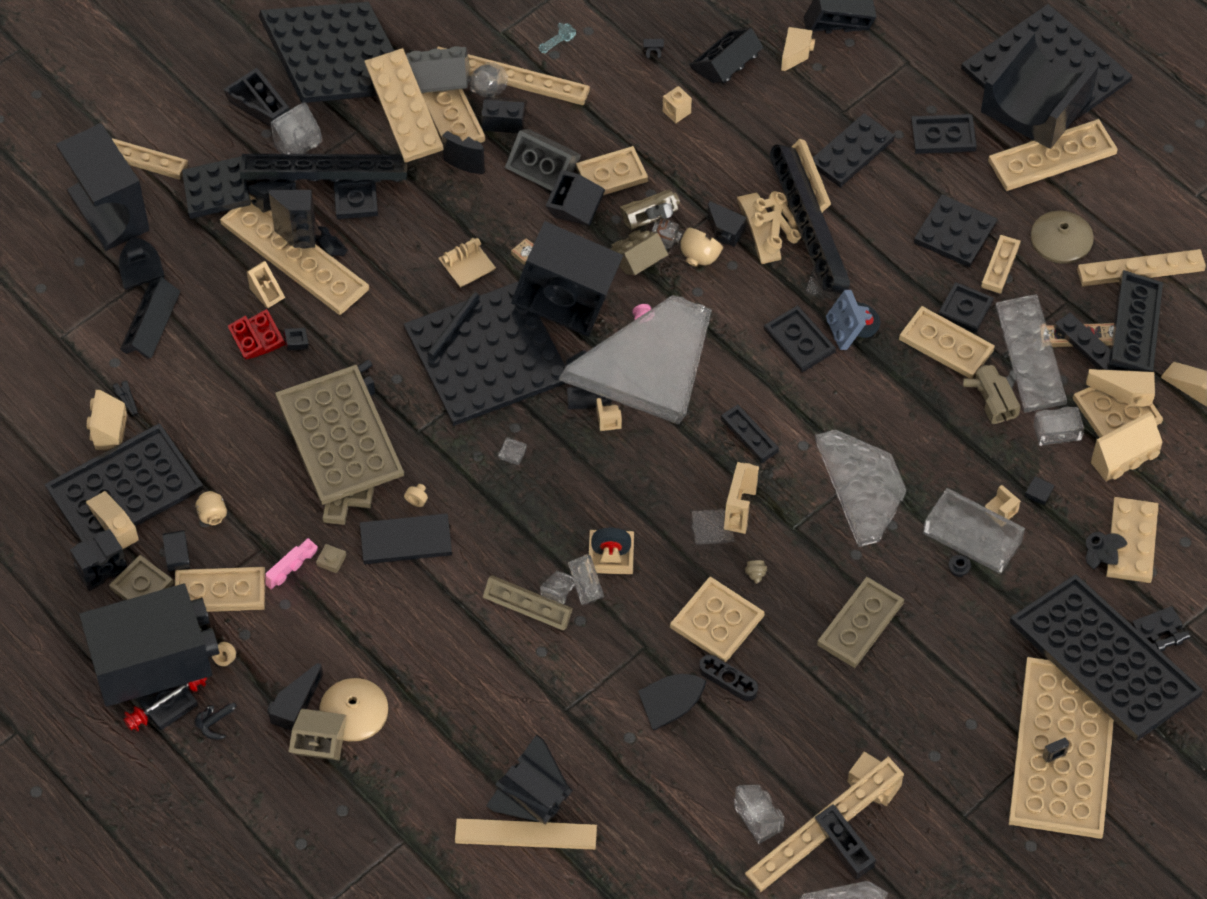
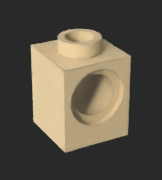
(677, 104)

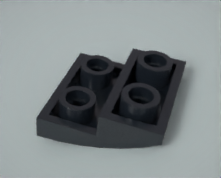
(465, 154)

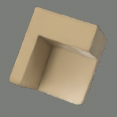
(608, 416)
(1004, 503)

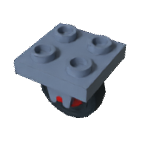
(851, 320)

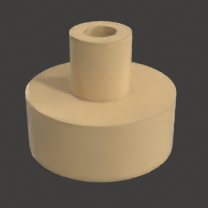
(416, 495)
(226, 655)

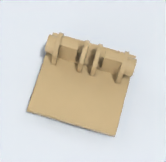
(467, 262)

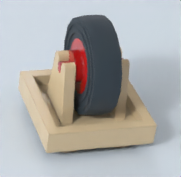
(612, 550)

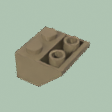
(639, 251)
(318, 734)

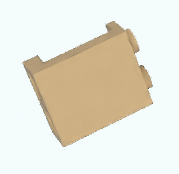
(737, 510)

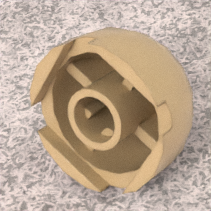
(699, 248)

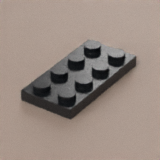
(852, 150)

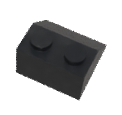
(503, 114)

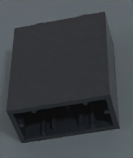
(149, 643)

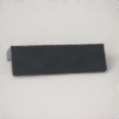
(151, 318)

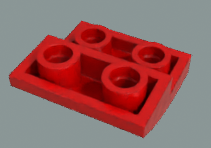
(256, 335)

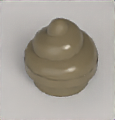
(756, 570)

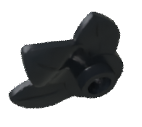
(1105, 550)

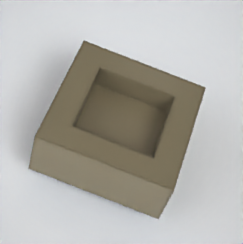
(331, 558)

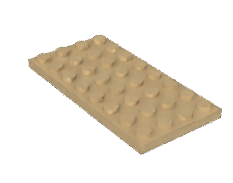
(1071, 790)

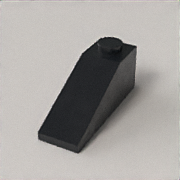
(294, 697)
(845, 842)

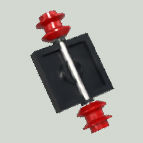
(164, 706)

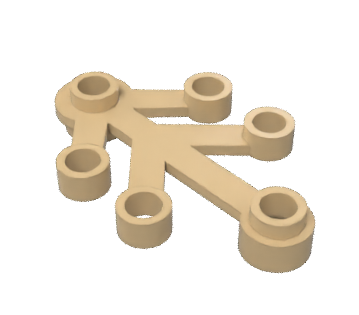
(778, 203)

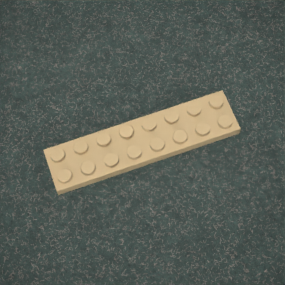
(308, 267)

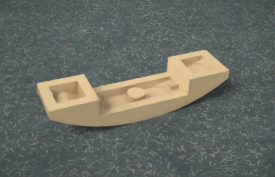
(759, 233)

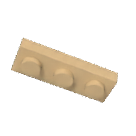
(1000, 264)

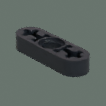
(725, 668)

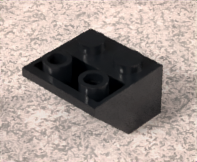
(574, 198)

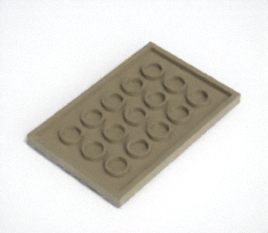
(339, 434)

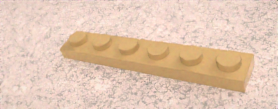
(1145, 266)

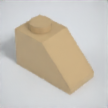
(797, 47)

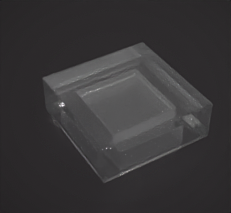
(512, 451)

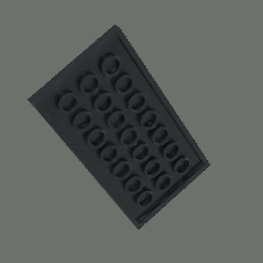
(1106, 657)

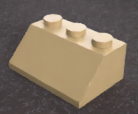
(1127, 447)

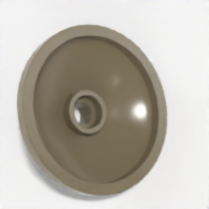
(1061, 244)

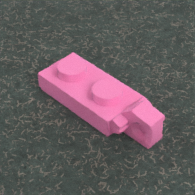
(290, 562)

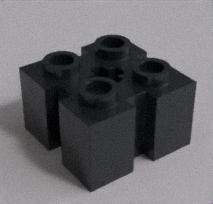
(98, 559)

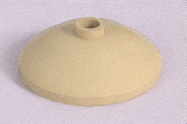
(364, 716)

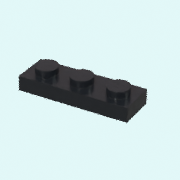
(749, 433)

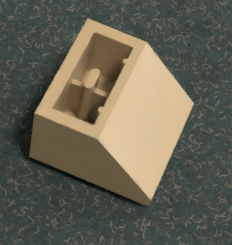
(106, 421)

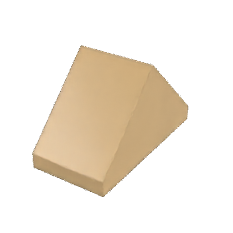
(264, 285)

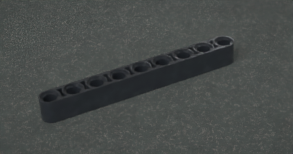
(809, 219)

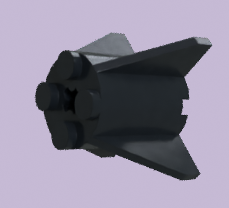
(532, 787)

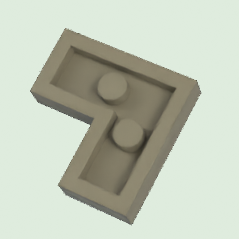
(336, 511)

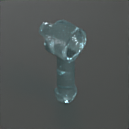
(566, 33)

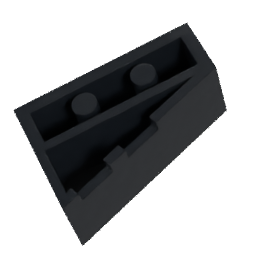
(840, 14)
(256, 97)

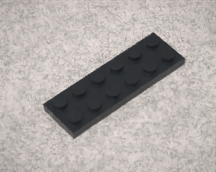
(1136, 322)

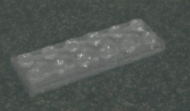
(1031, 353)

